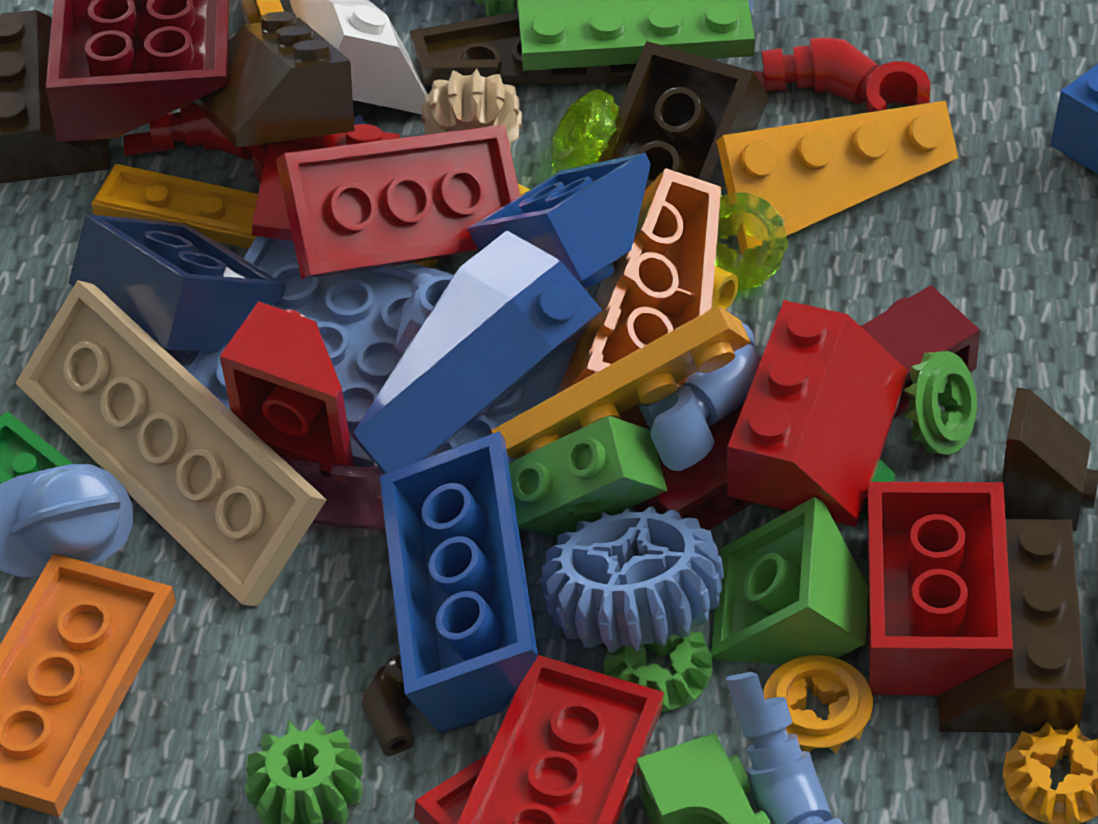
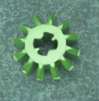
(304, 777)

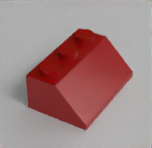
(815, 415)
(935, 584)

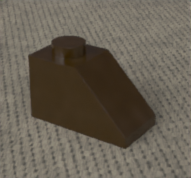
(1045, 464)

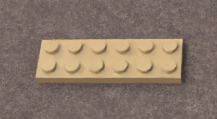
(170, 443)

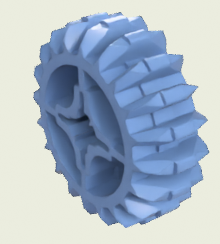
(632, 579)

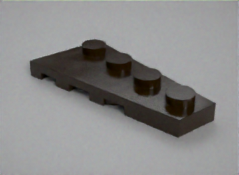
(494, 48)

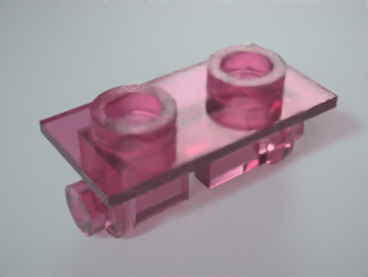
(350, 492)

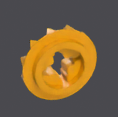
(832, 683)
(1029, 781)

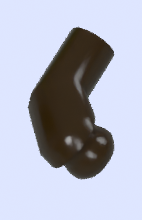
(384, 708)

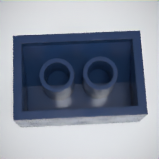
(172, 280)

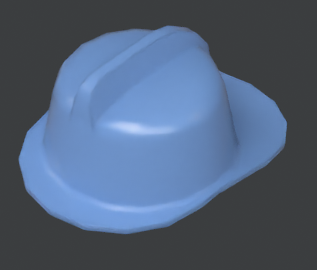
(62, 512)

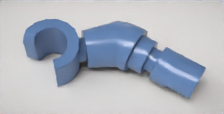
(682, 419)
(780, 772)

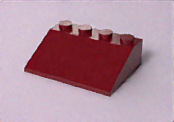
(131, 62)

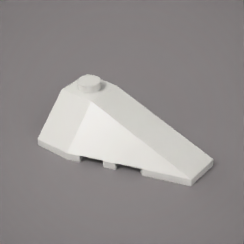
(378, 60)

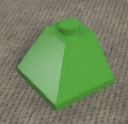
(790, 592)

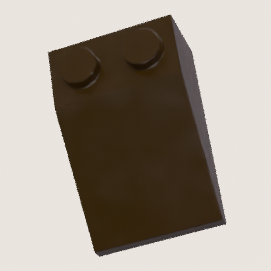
(680, 109)

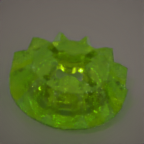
(584, 131)
(761, 222)

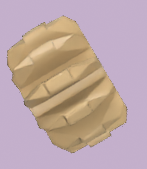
(471, 104)

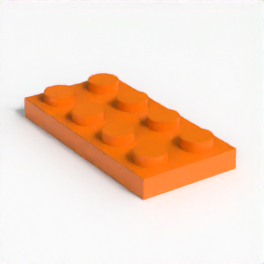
(69, 672)

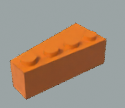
(658, 282)

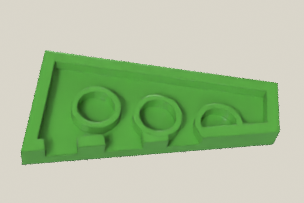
(615, 31)

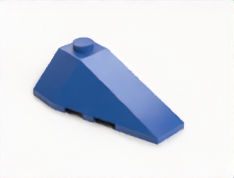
(482, 339)

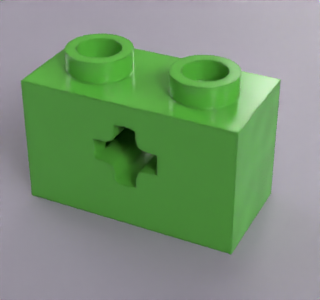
(585, 474)

